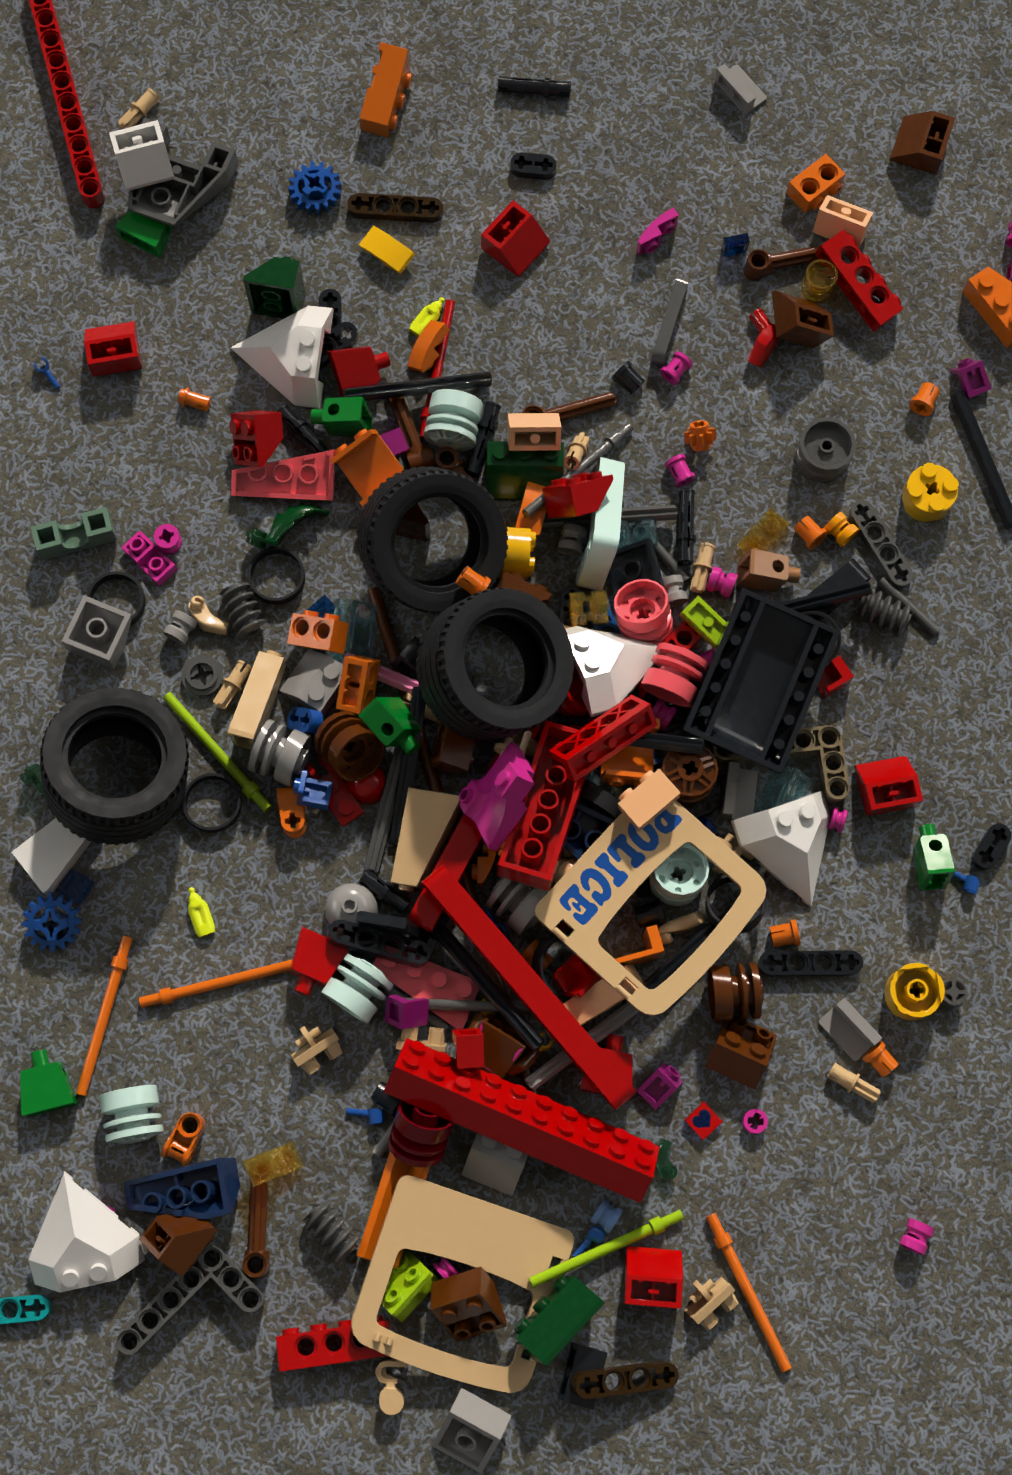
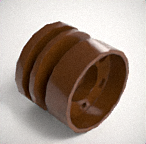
(348, 746)
(701, 781)
(735, 991)

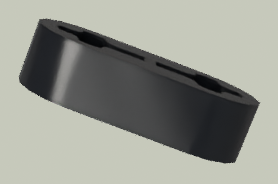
(533, 166)
(986, 842)

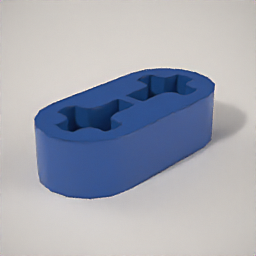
(304, 719)

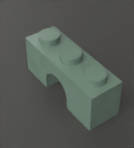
(58, 540)

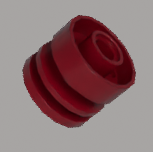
(418, 1136)

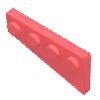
(293, 478)
(431, 983)

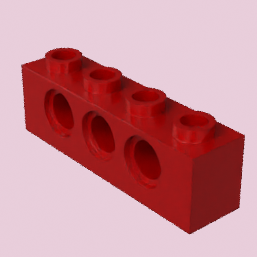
(860, 294)
(292, 1358)

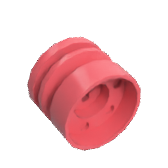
(644, 611)
(676, 670)

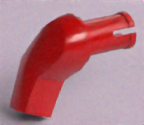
(765, 341)

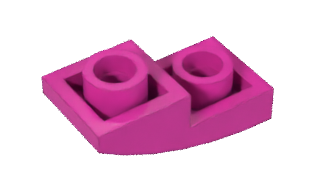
(652, 235)
(149, 558)

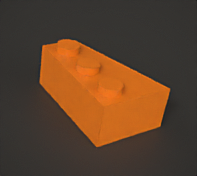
(386, 91)
(992, 299)

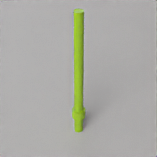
(249, 787)
(655, 1226)

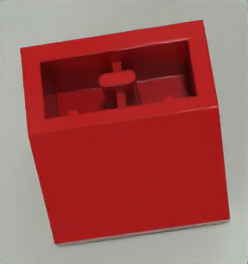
(514, 239)
(112, 349)
(255, 436)
(576, 495)
(888, 786)
(653, 1277)

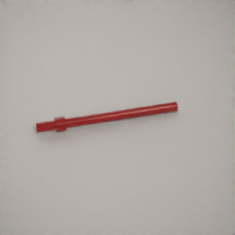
(438, 363)

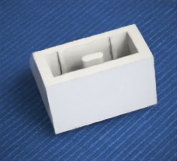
(141, 155)

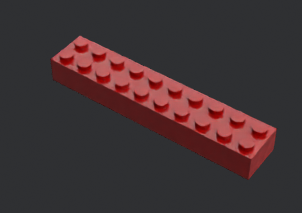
(523, 1120)

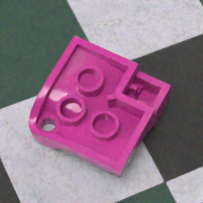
(497, 798)

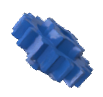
(315, 188)
(40, 922)

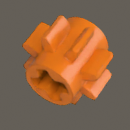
(700, 435)

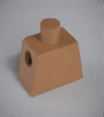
(765, 571)

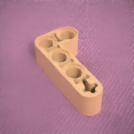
(599, 999)

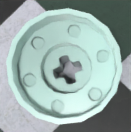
(453, 419)
(694, 871)
(357, 988)
(131, 1114)

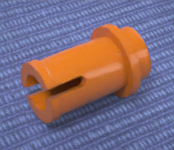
(193, 399)

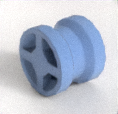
(606, 1215)

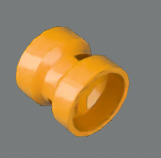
(841, 529)

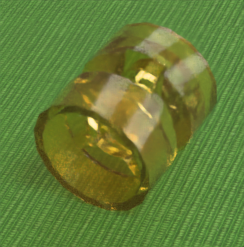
(819, 281)
(597, 608)

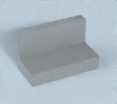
(739, 88)
(739, 792)
(849, 1029)

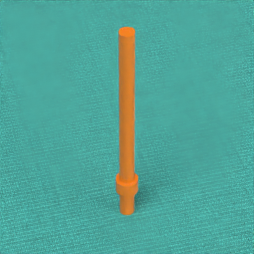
(119, 964)
(168, 995)
(723, 1241)

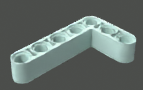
(604, 530)

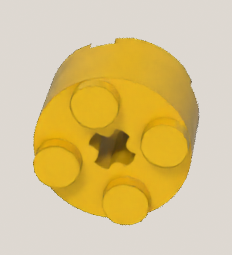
(930, 479)
(520, 544)
(920, 978)

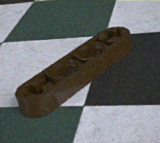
(395, 203)
(625, 1383)

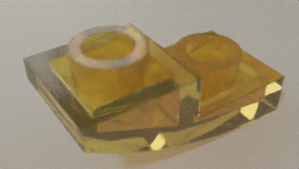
(765, 532)
(273, 1164)

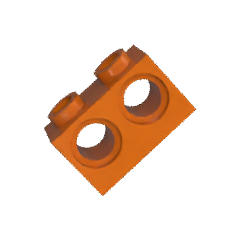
(812, 181)
(318, 633)
(357, 683)

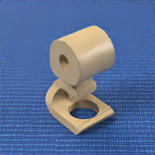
(390, 1398)

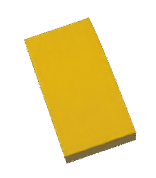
(387, 249)

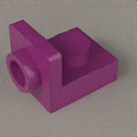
(972, 377)
(660, 1085)

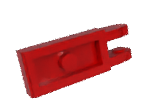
(342, 802)

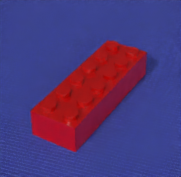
(540, 835)

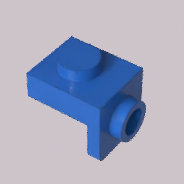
(312, 792)

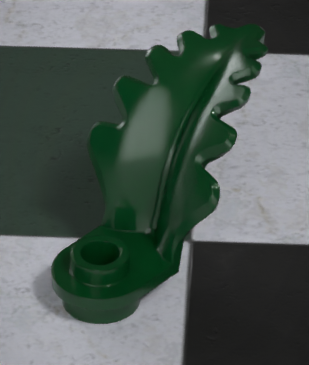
(283, 524)

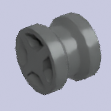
(957, 992)

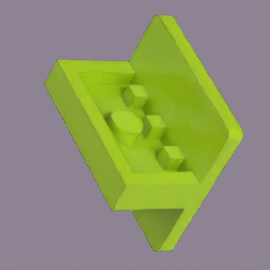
(407, 1286)

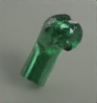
(663, 1165)

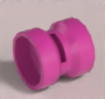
(721, 582)
(920, 1231)

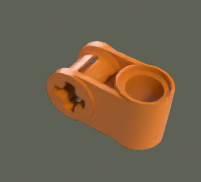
(290, 811)
(183, 1140)

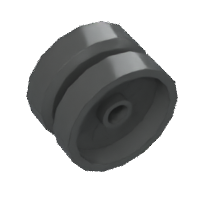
(825, 449)

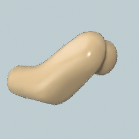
(205, 619)
(680, 925)

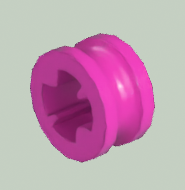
(837, 819)
(749, 1114)
(445, 1268)

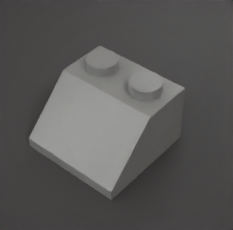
(98, 632)
(314, 682)
(494, 1164)
(471, 1430)

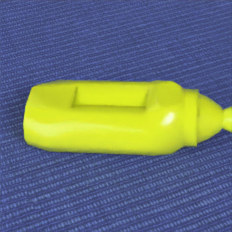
(428, 313)
(200, 915)

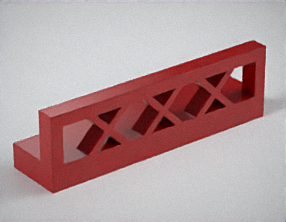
(606, 738)

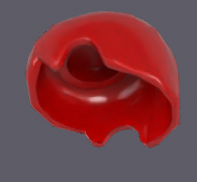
(368, 789)

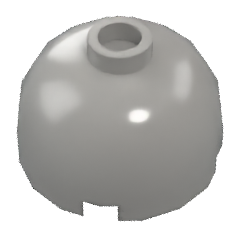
(347, 901)

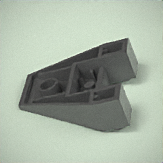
(191, 189)

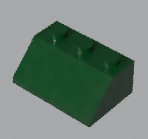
(275, 288)
(512, 470)
(556, 1319)

